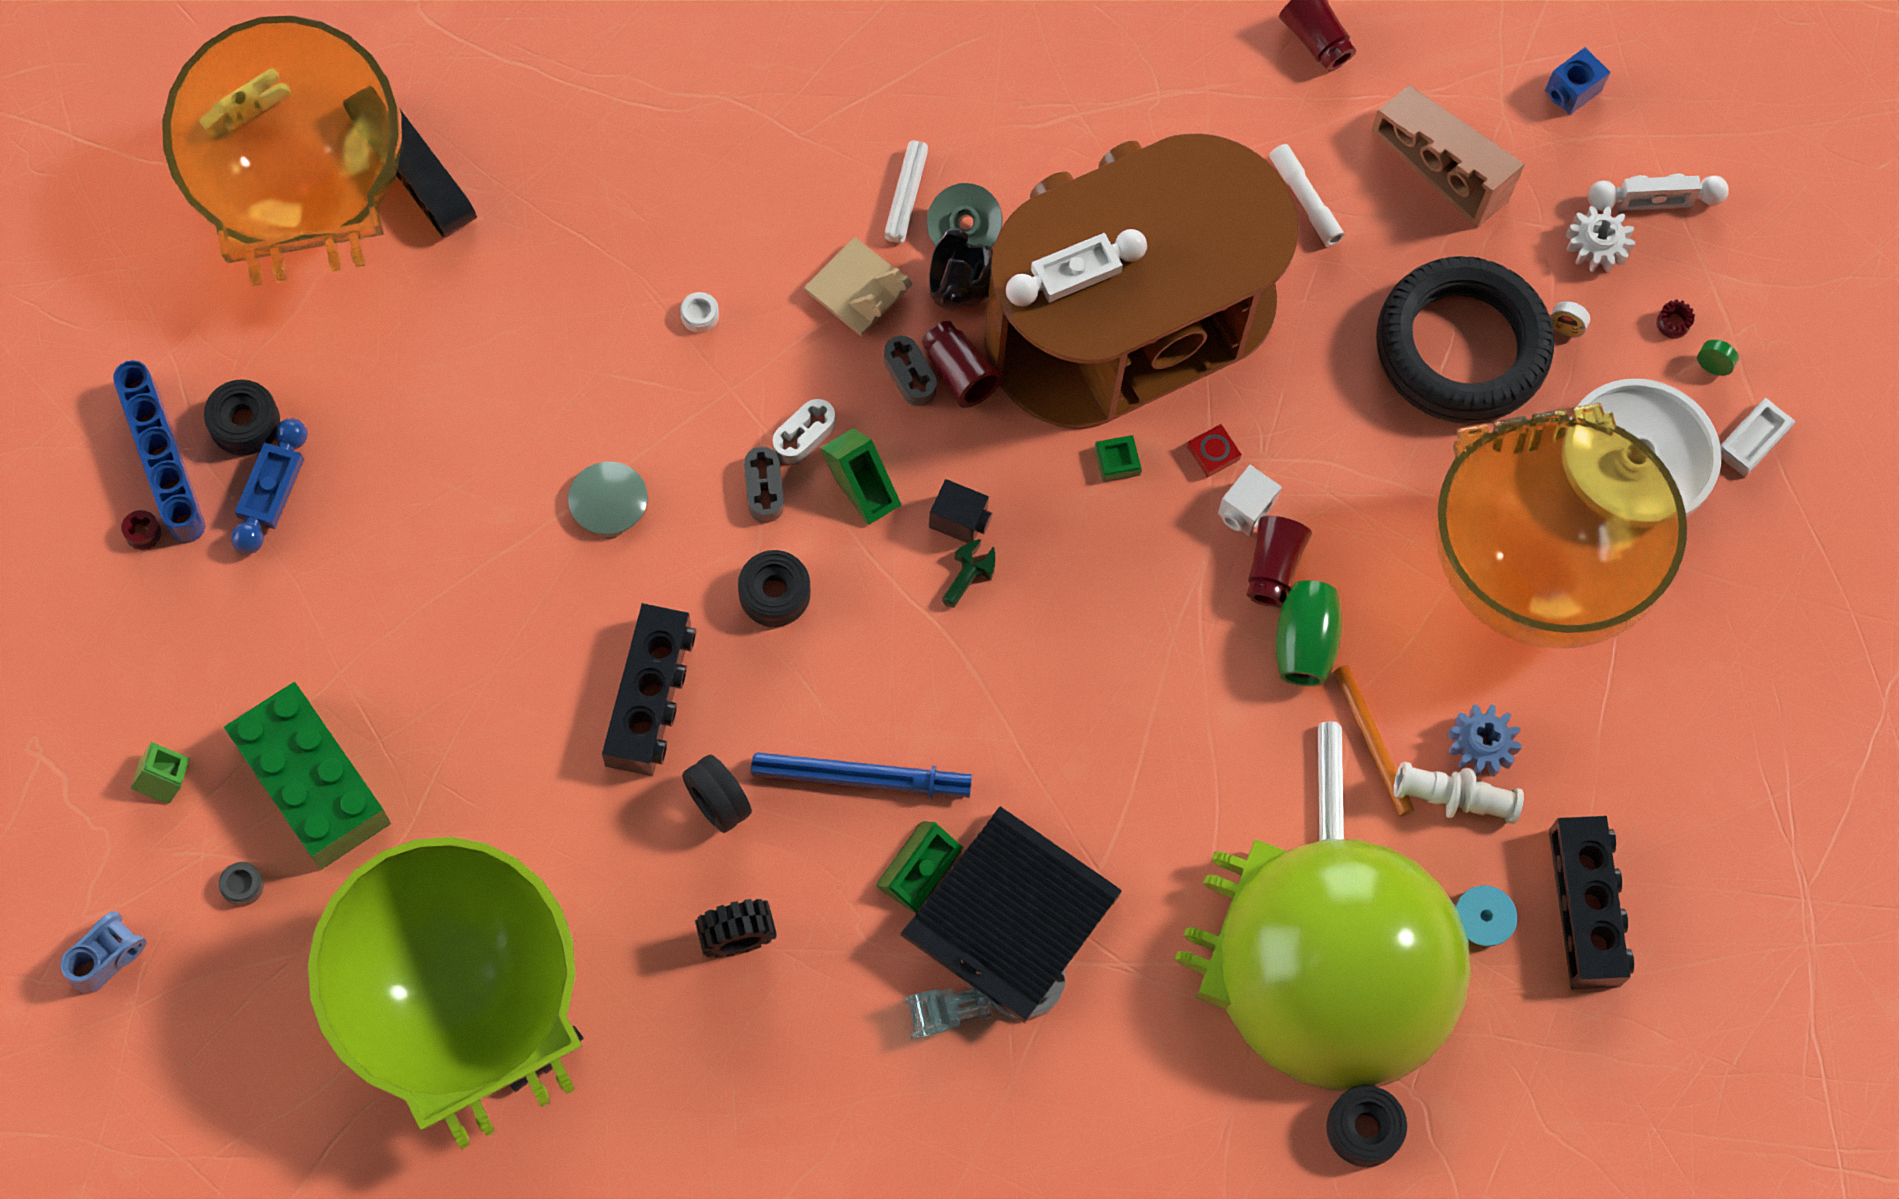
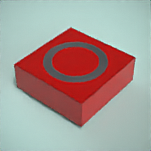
(1214, 450)

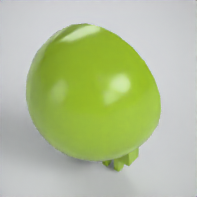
(1335, 961)
(445, 977)

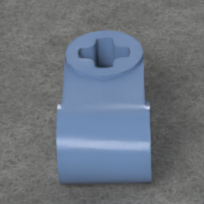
(103, 950)

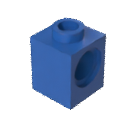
(1582, 69)

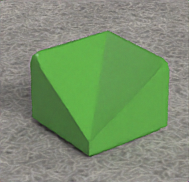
(160, 773)

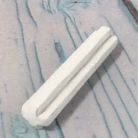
(906, 192)

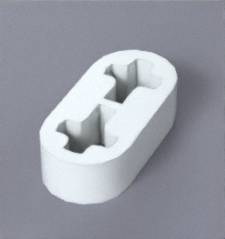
(798, 425)

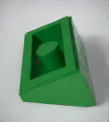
(919, 865)

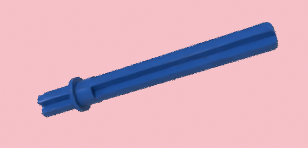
(862, 775)

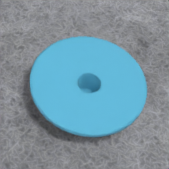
(1487, 915)

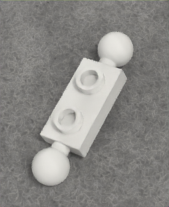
(1658, 192)
(1076, 267)

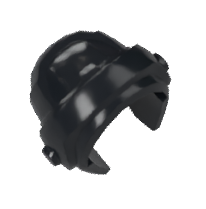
(959, 271)

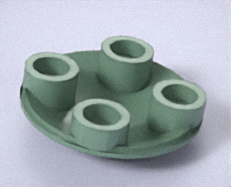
(607, 498)

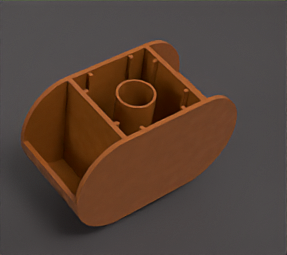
(1193, 304)

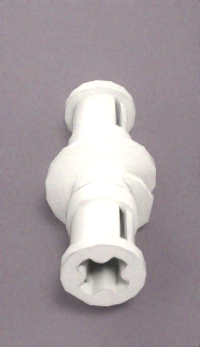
(1459, 791)

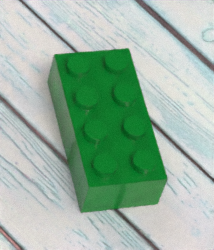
(307, 775)

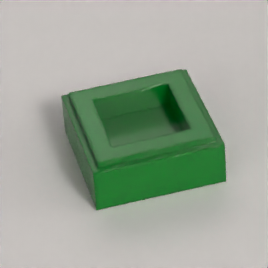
(1117, 458)

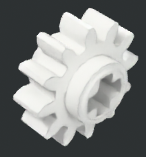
(1600, 239)

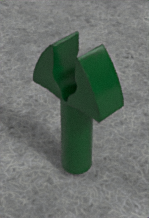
(968, 571)

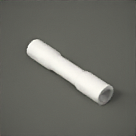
(1318, 213)

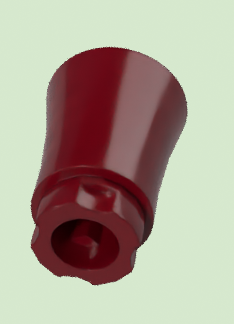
(1319, 31)
(961, 365)
(1276, 559)

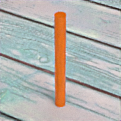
(1372, 736)

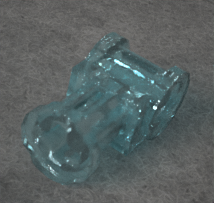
(943, 1010)

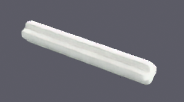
(1330, 781)

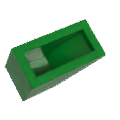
(861, 475)

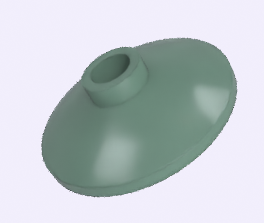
(965, 201)

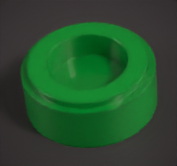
(1718, 357)

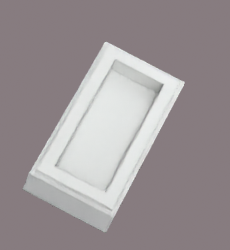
(1755, 437)

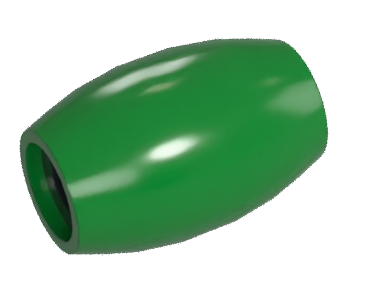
(1308, 633)

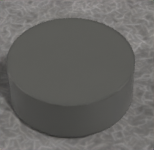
(241, 884)

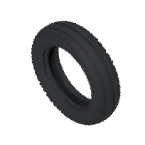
(1492, 285)

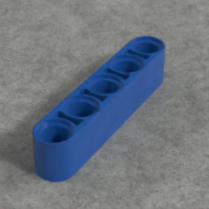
(163, 467)

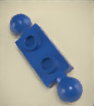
(269, 486)

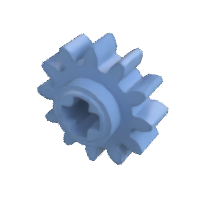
(1471, 746)

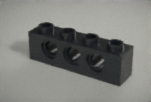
(654, 629)
(1587, 964)

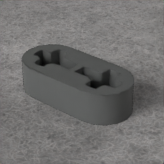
(916, 366)
(772, 484)

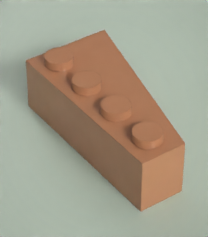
(1449, 154)

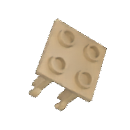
(858, 286)

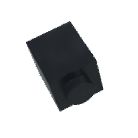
(960, 512)

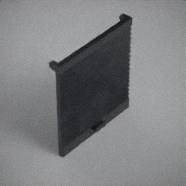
(1012, 912)

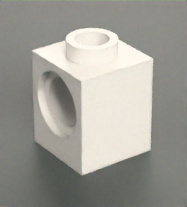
(1248, 500)

